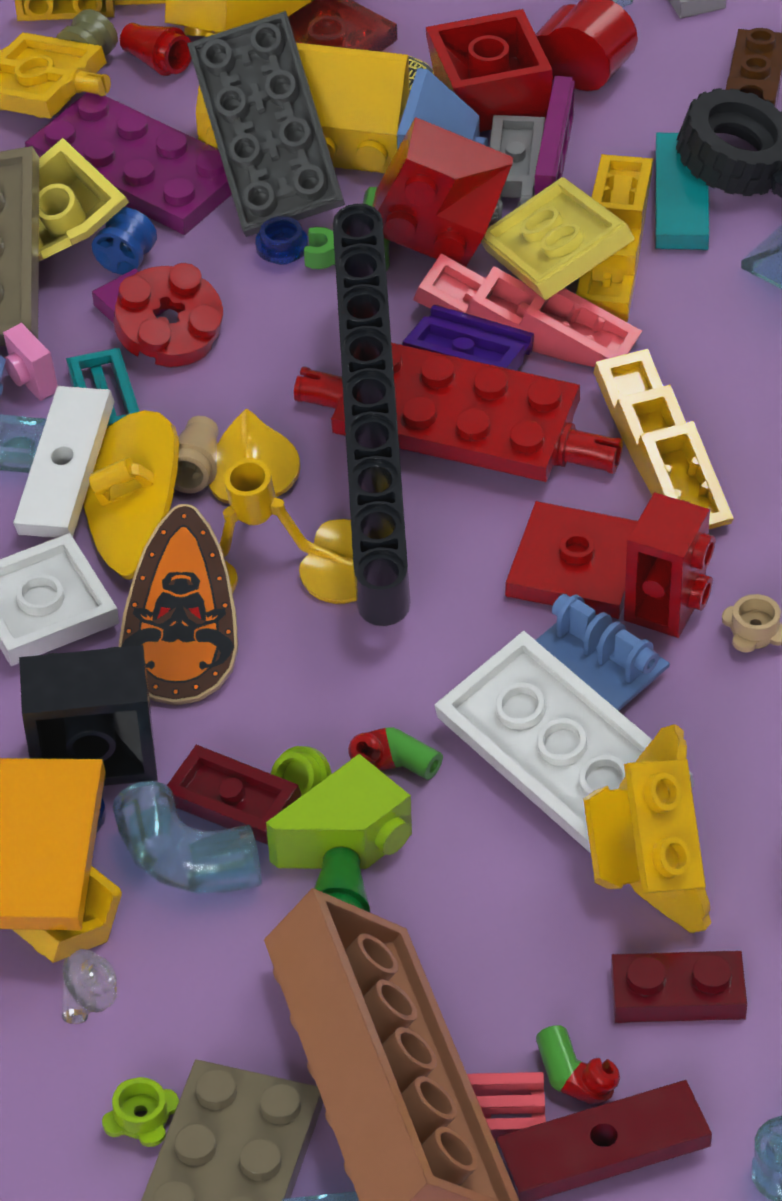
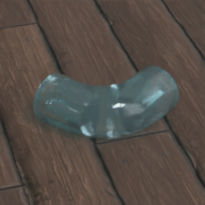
(180, 854)

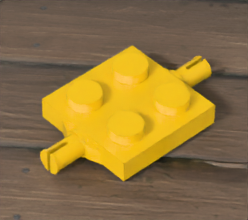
(46, 72)

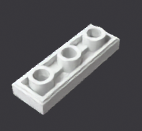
(64, 462)

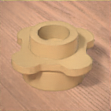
(754, 622)

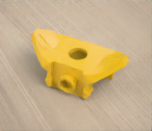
(650, 833)

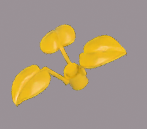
(251, 472)

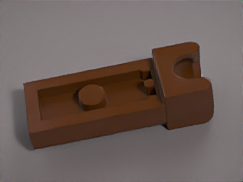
(757, 63)

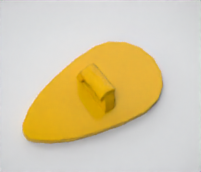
(131, 487)

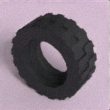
(721, 163)

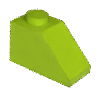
(347, 809)

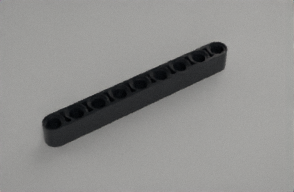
(370, 417)

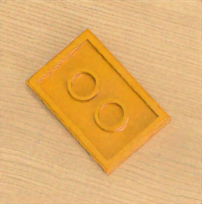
(47, 840)

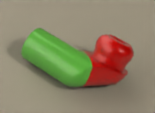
(394, 748)
(587, 1082)

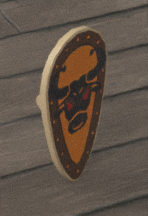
(182, 610)

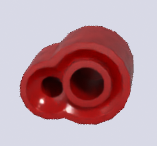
(588, 41)

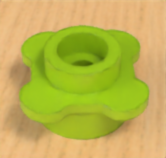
(136, 1096)

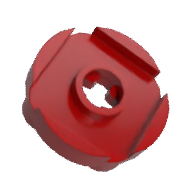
(175, 289)

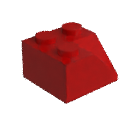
(493, 65)
(440, 192)

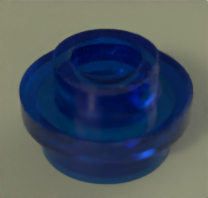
(281, 240)

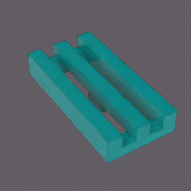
(93, 362)

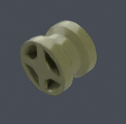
(91, 28)

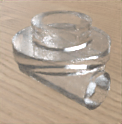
(87, 985)

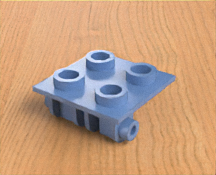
(601, 651)

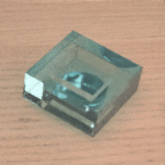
(19, 441)

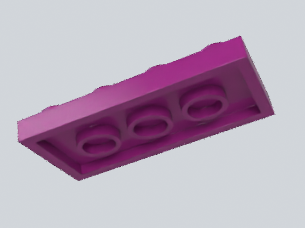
(149, 162)

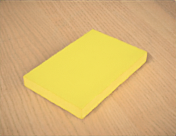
(556, 238)

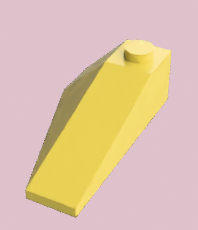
(72, 199)

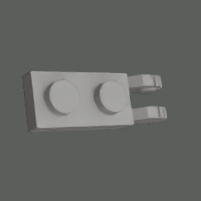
(522, 140)

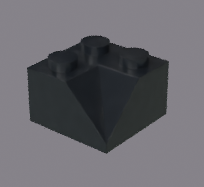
(91, 709)

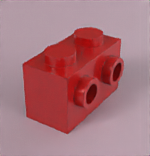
(668, 565)

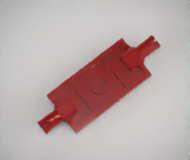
(477, 414)

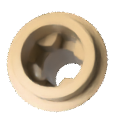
(197, 455)

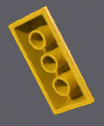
(357, 101)

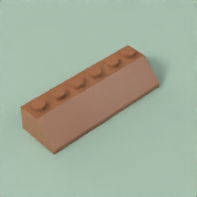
(383, 1057)

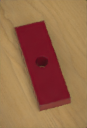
(634, 1129)

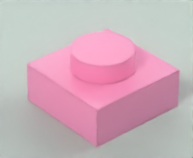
(29, 362)

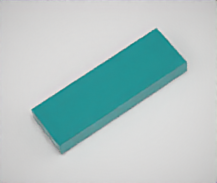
(679, 200)

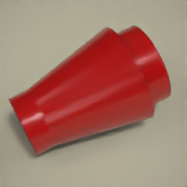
(158, 47)

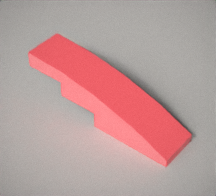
(562, 325)

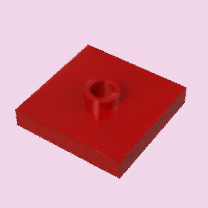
(571, 555)

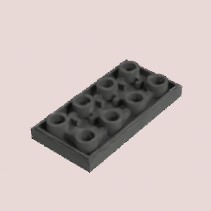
(265, 122)

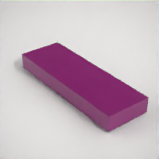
(555, 134)

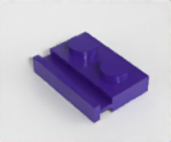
(471, 338)

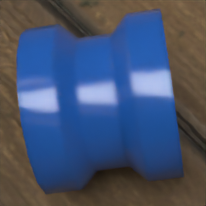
(124, 241)

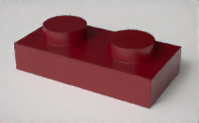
(230, 791)
(678, 986)

